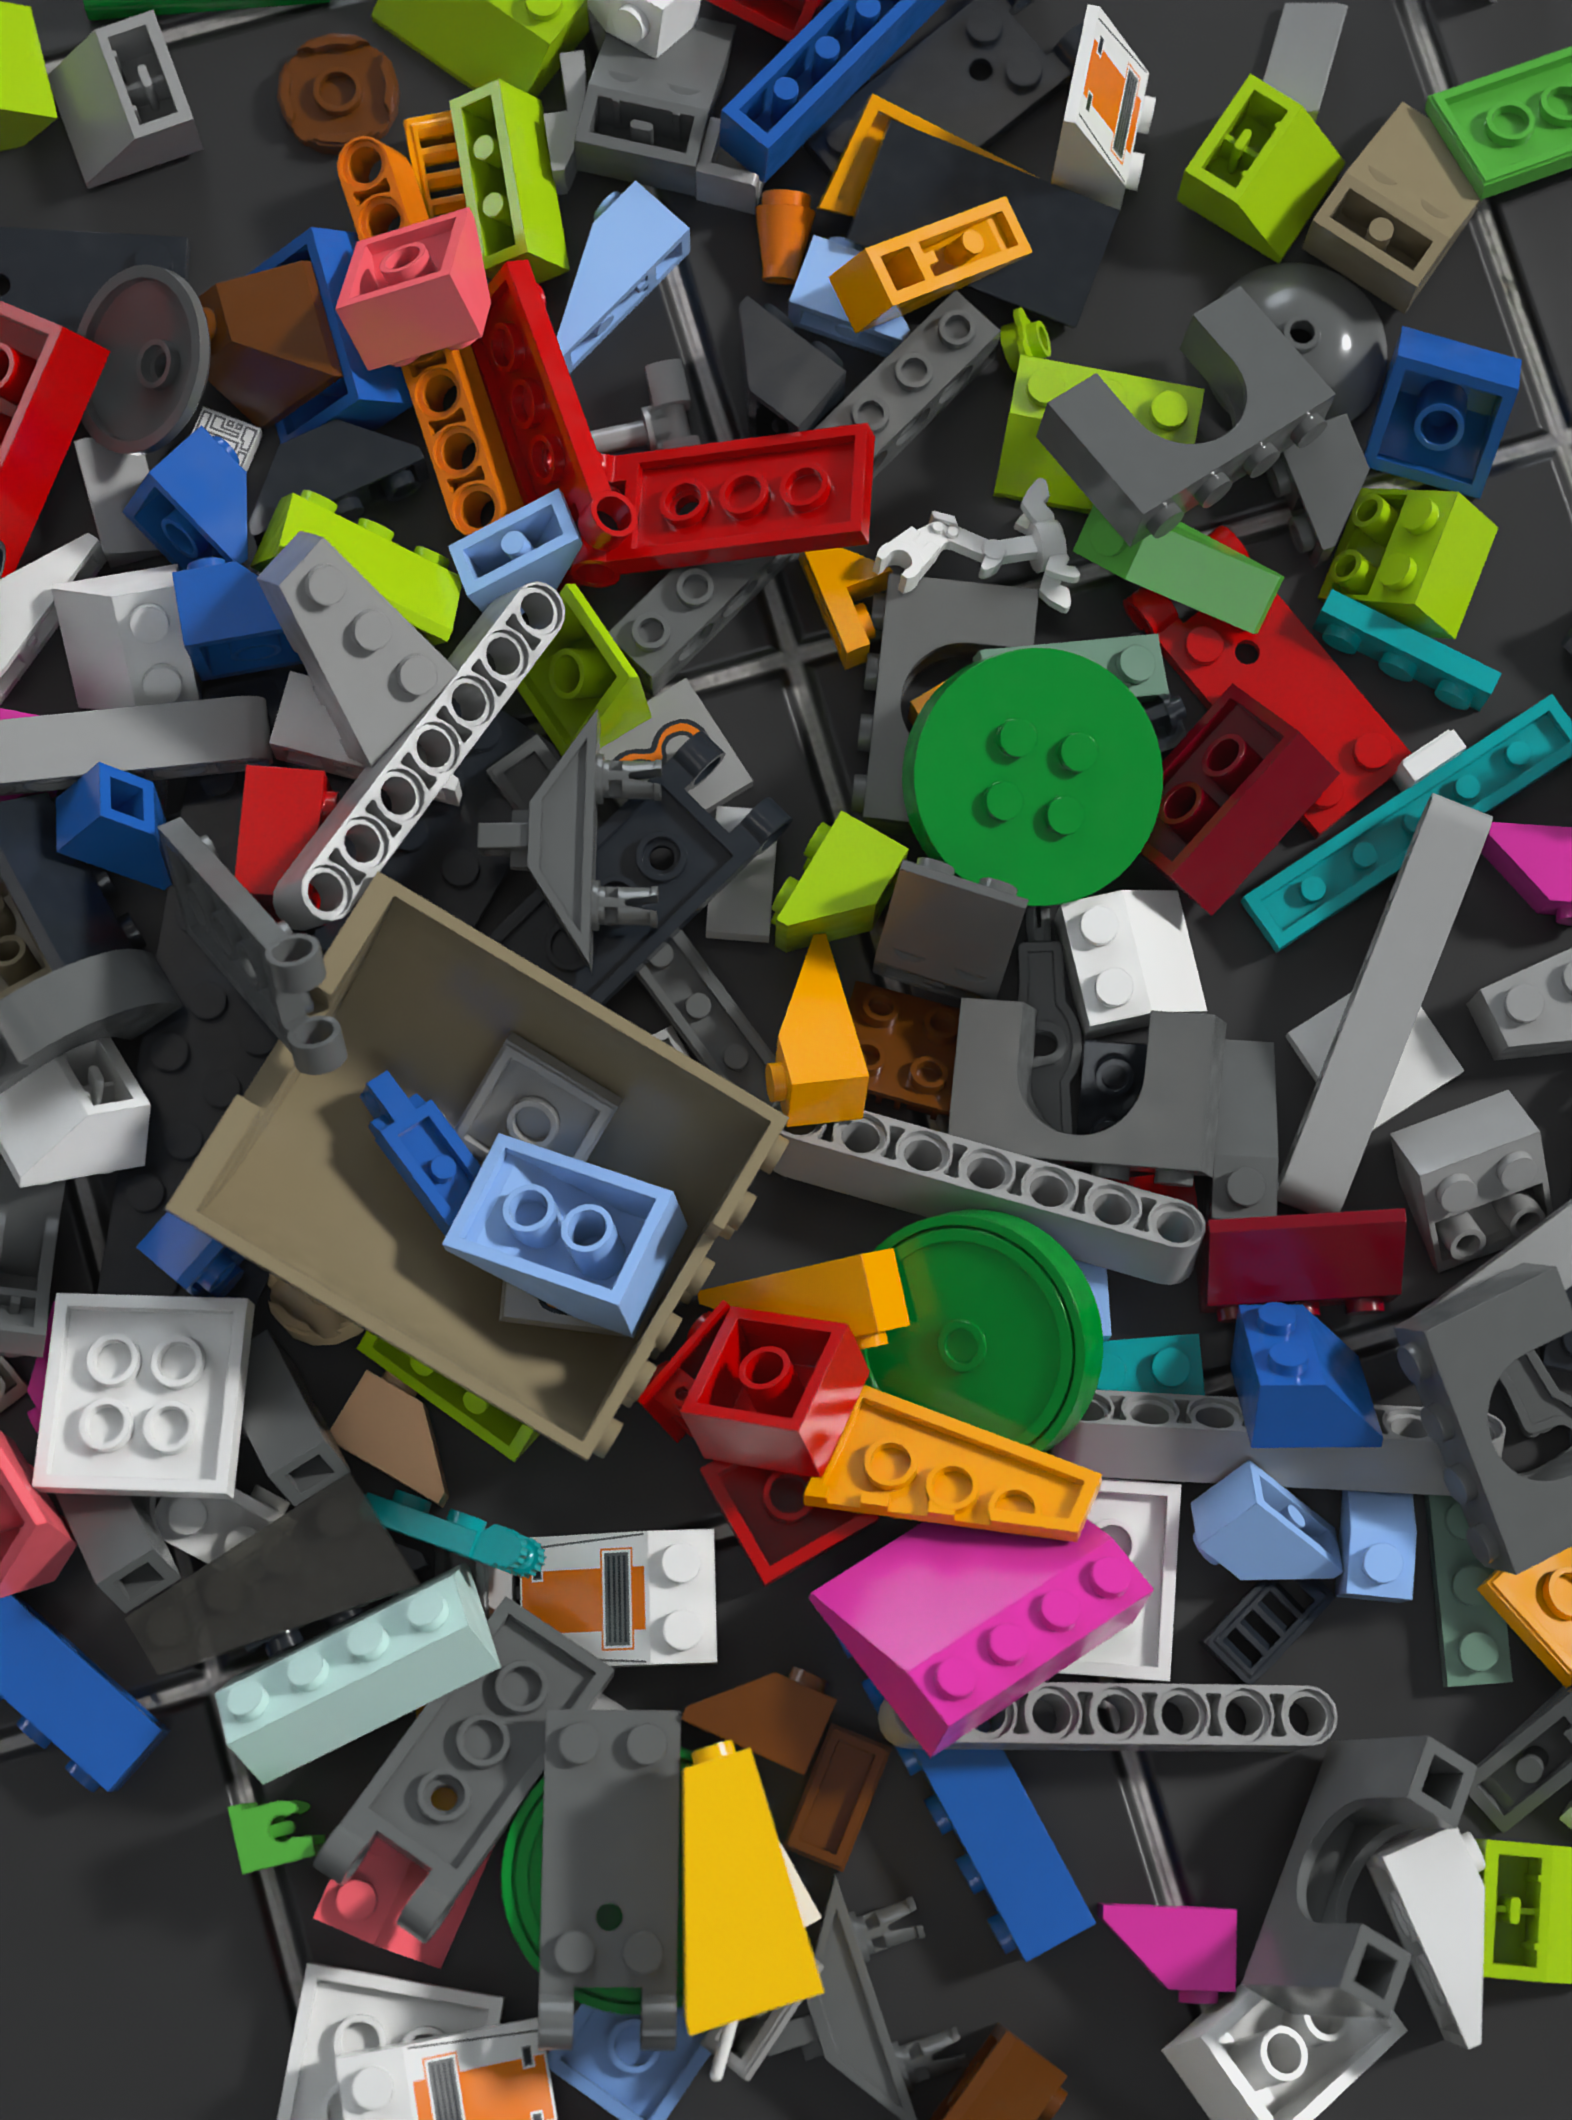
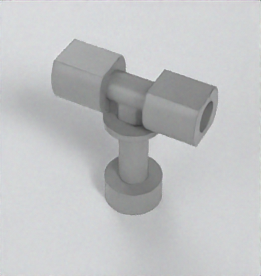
(663, 423)

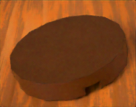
(338, 92)

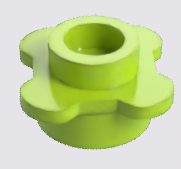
(1024, 338)

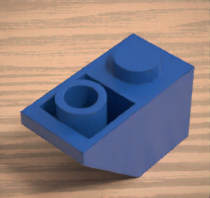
(113, 824)
(192, 1258)

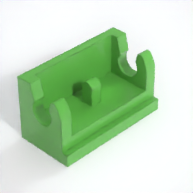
(263, 1834)

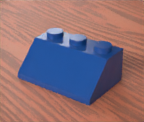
(361, 395)

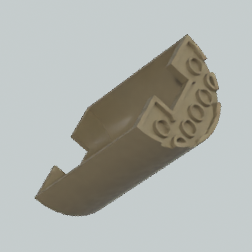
(322, 1207)

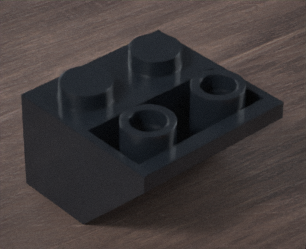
(785, 377)

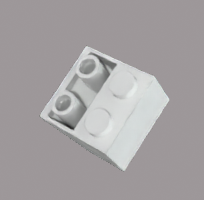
(74, 1118)

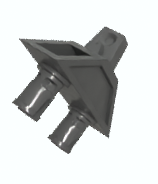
(560, 839)
(847, 2017)

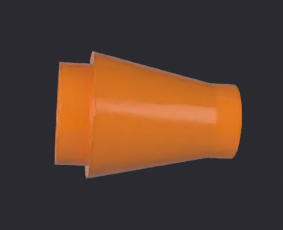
(783, 233)

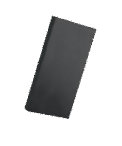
(929, 179)

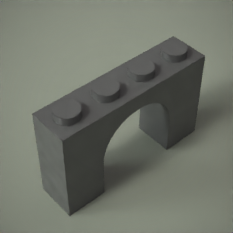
(1149, 481)
(919, 630)
(1164, 1133)
(1455, 1362)
(294, 1447)
(1361, 1799)

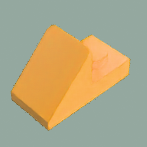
(836, 582)

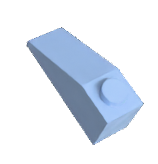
(624, 259)

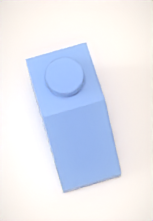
(818, 308)
(518, 550)
(1263, 1530)
(1377, 1546)

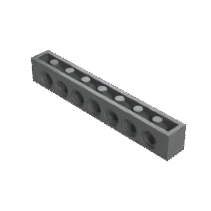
(896, 403)

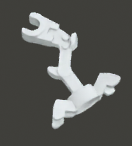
(1042, 546)

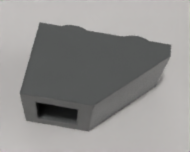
(1320, 487)

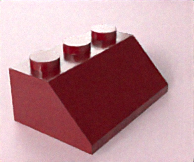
(1231, 797)
(1302, 1261)

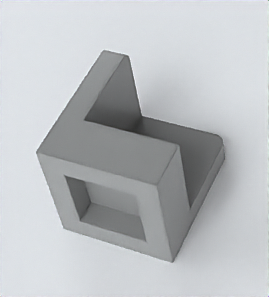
(722, 178)

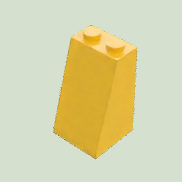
(738, 1903)

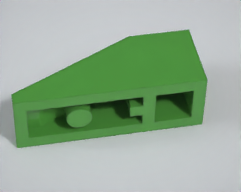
(1186, 569)

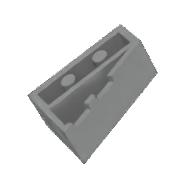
(355, 645)
(1527, 1011)

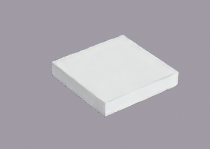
(1421, 1069)

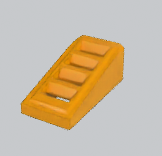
(429, 144)

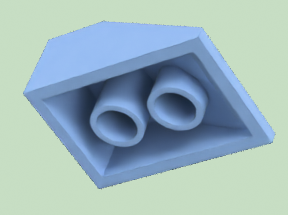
(569, 1232)

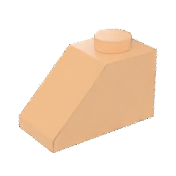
(393, 1434)

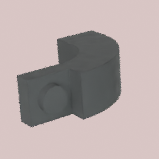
(82, 1002)
(26, 1261)

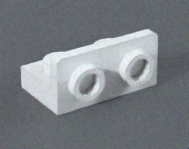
(214, 1526)

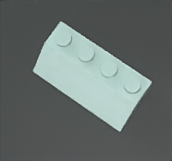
(358, 1675)

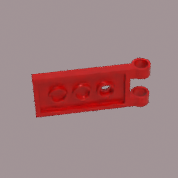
(541, 411)
(752, 498)
(1290, 679)

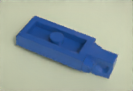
(421, 1148)

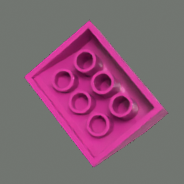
(977, 1618)

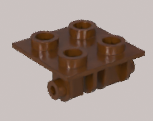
(906, 1047)

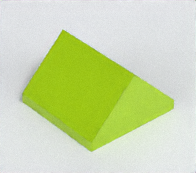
(582, 674)

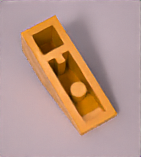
(928, 263)
(818, 1056)
(849, 1290)

